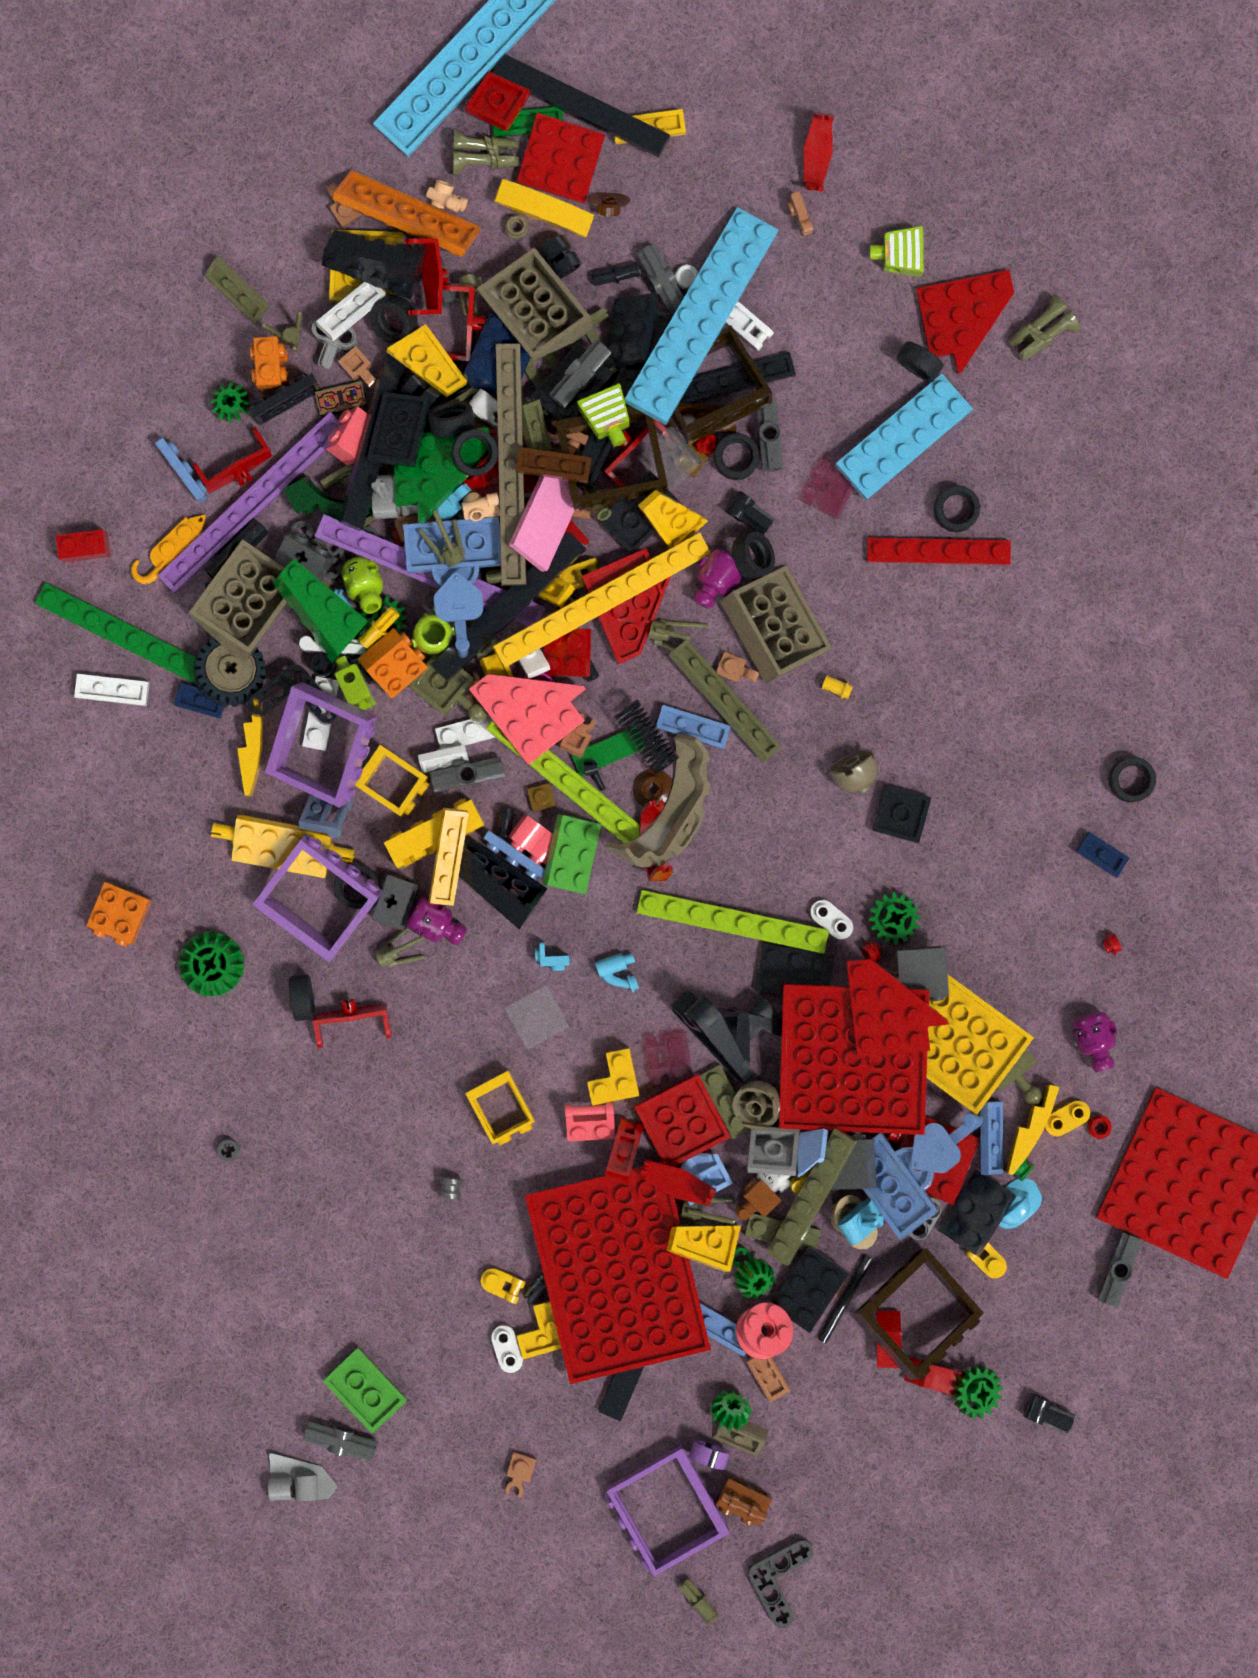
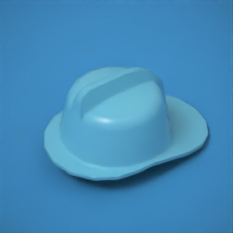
(1024, 1205)

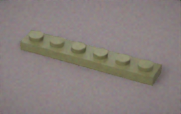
(725, 700)
(811, 1197)

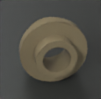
(516, 219)

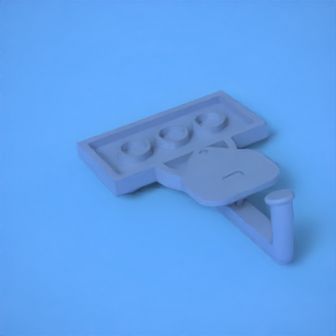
(457, 596)
(900, 1187)

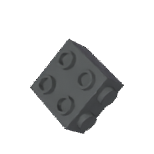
(924, 969)
(859, 1168)

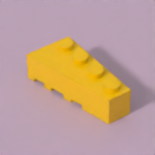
(423, 836)

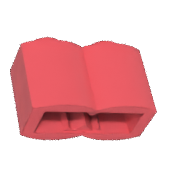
(533, 838)

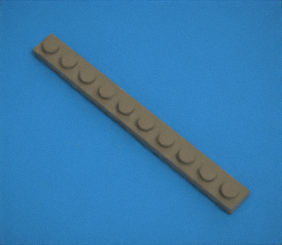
(509, 440)

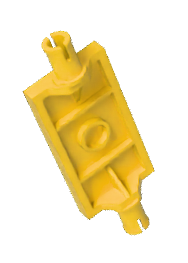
(271, 842)

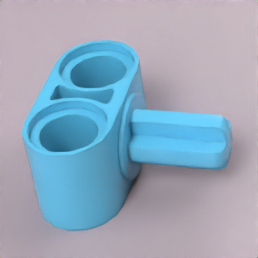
(860, 1221)

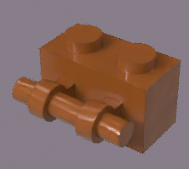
(759, 1198)
(743, 1501)

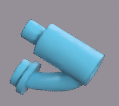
(614, 964)

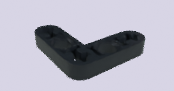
(284, 680)

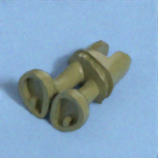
(493, 147)
(1040, 340)

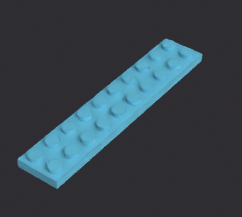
(457, 71)
(701, 316)

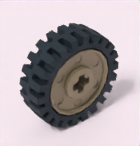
(225, 687)

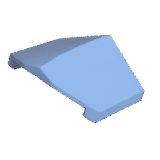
(811, 1149)
(709, 1170)

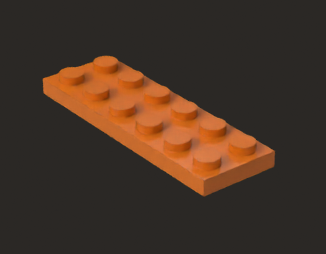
(406, 212)

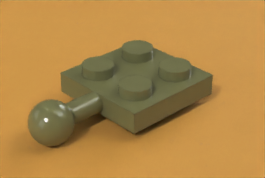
(445, 694)
(1032, 1094)

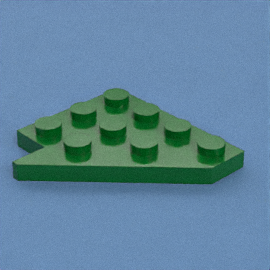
(435, 473)

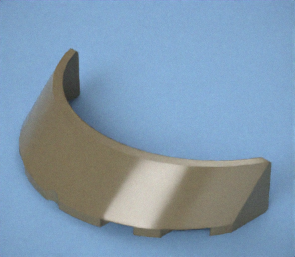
(681, 814)

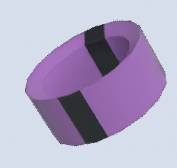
(709, 1454)

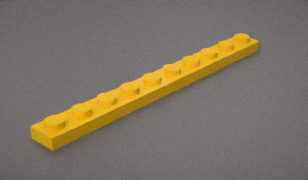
(601, 600)

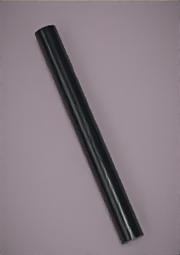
(845, 1299)

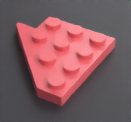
(529, 711)

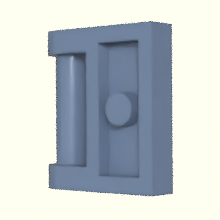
(316, 816)

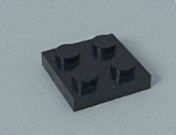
(901, 814)

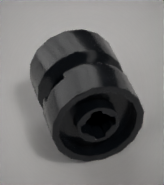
(556, 249)
(415, 384)

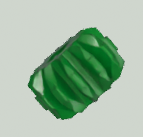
(234, 394)
(754, 1278)
(730, 1410)

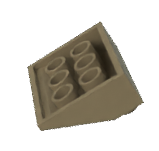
(536, 305)
(241, 601)
(775, 624)

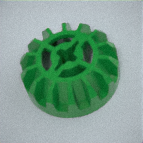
(222, 945)

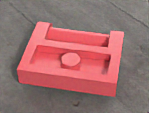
(592, 1125)

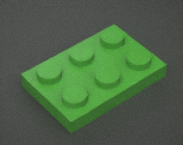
(571, 854)
(365, 1390)

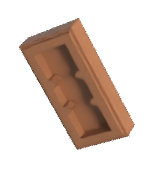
(768, 1377)

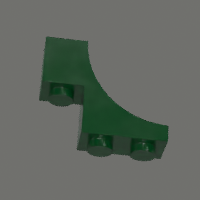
(305, 497)

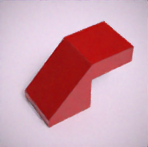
(891, 1323)
(939, 1378)

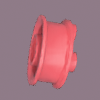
(778, 1329)

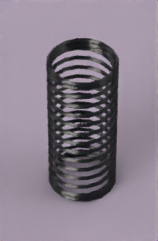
(672, 757)

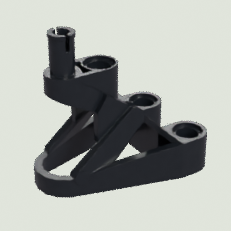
(728, 1036)

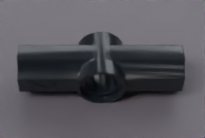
(252, 534)

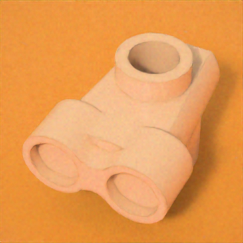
(442, 196)
(478, 507)

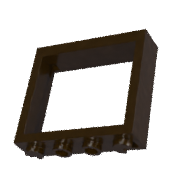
(736, 410)
(610, 497)
(864, 1312)

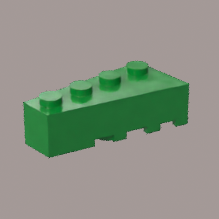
(319, 609)

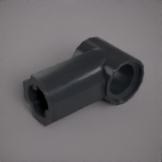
(746, 511)
(1043, 1411)

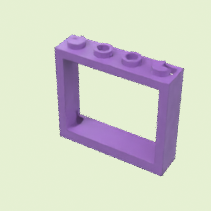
(293, 710)
(297, 926)
(637, 1540)

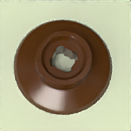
(608, 203)
(644, 780)

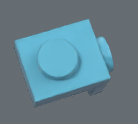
(556, 963)

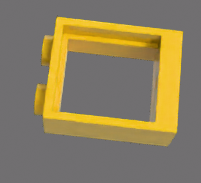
(373, 765)
(488, 1086)

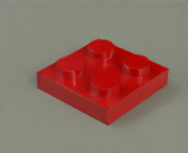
(497, 101)
(569, 654)

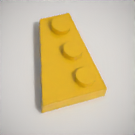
(428, 360)
(670, 518)
(705, 1244)

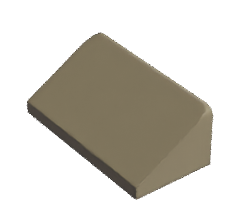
(747, 1439)

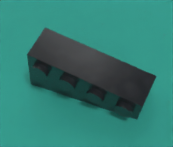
(375, 262)
(500, 882)

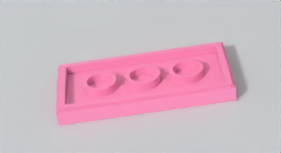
(544, 522)

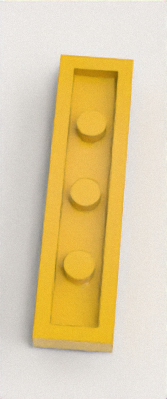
(448, 856)

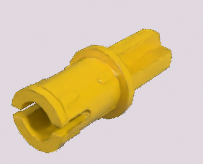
(378, 628)

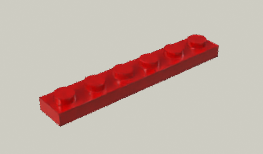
(938, 551)

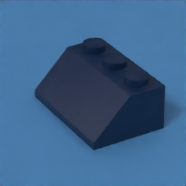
(481, 367)

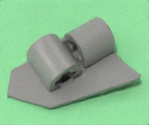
(298, 1480)

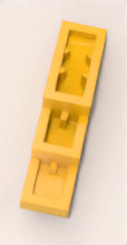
(543, 208)
(251, 755)
(1026, 1138)

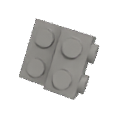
(773, 1151)

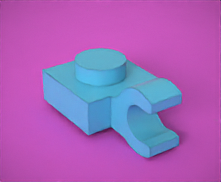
(453, 504)

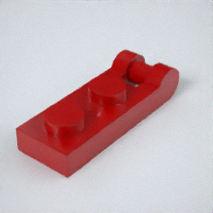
(624, 1149)

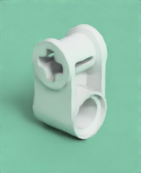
(485, 408)

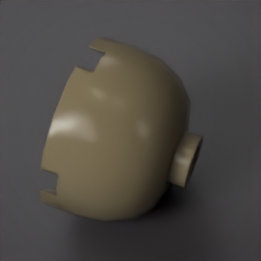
(856, 772)
(757, 1105)

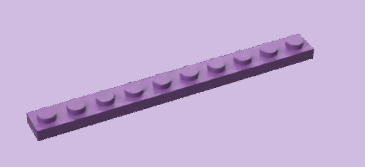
(249, 505)
(395, 558)

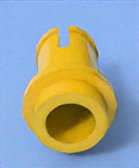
(837, 687)

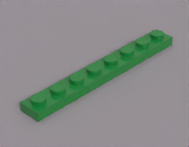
(117, 632)

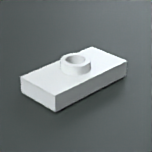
(534, 664)
(443, 759)

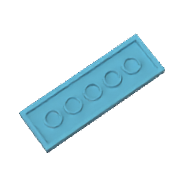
(903, 437)

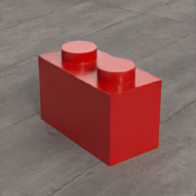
(83, 546)

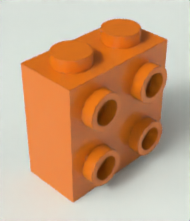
(269, 362)
(393, 662)
(118, 914)

